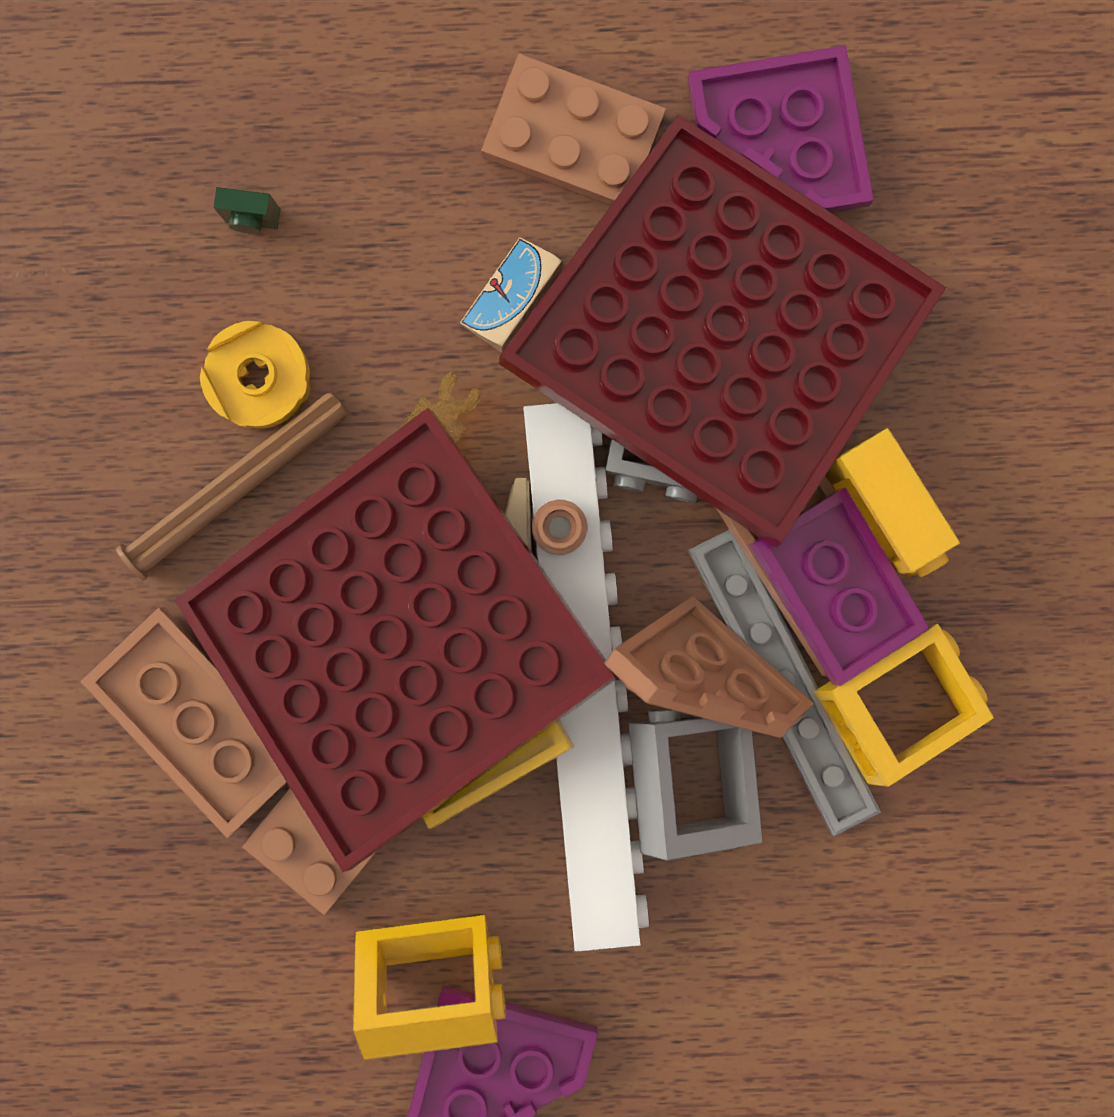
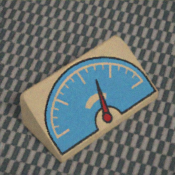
(512, 294)

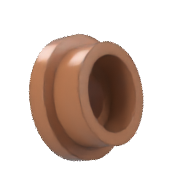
(553, 510)

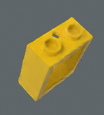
(894, 504)
(863, 736)
(433, 1028)

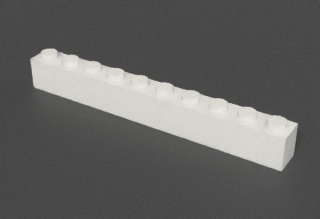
(591, 774)

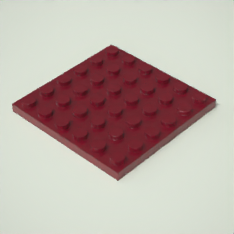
(723, 329)
(392, 640)

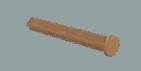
(232, 485)

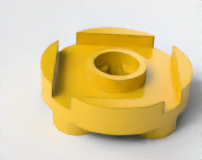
(226, 366)

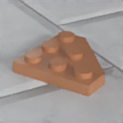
(707, 671)

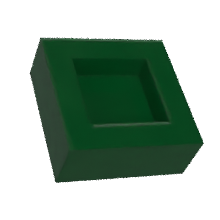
(246, 210)

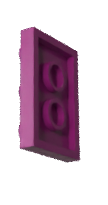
(840, 588)

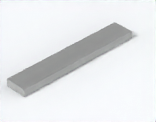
(813, 740)

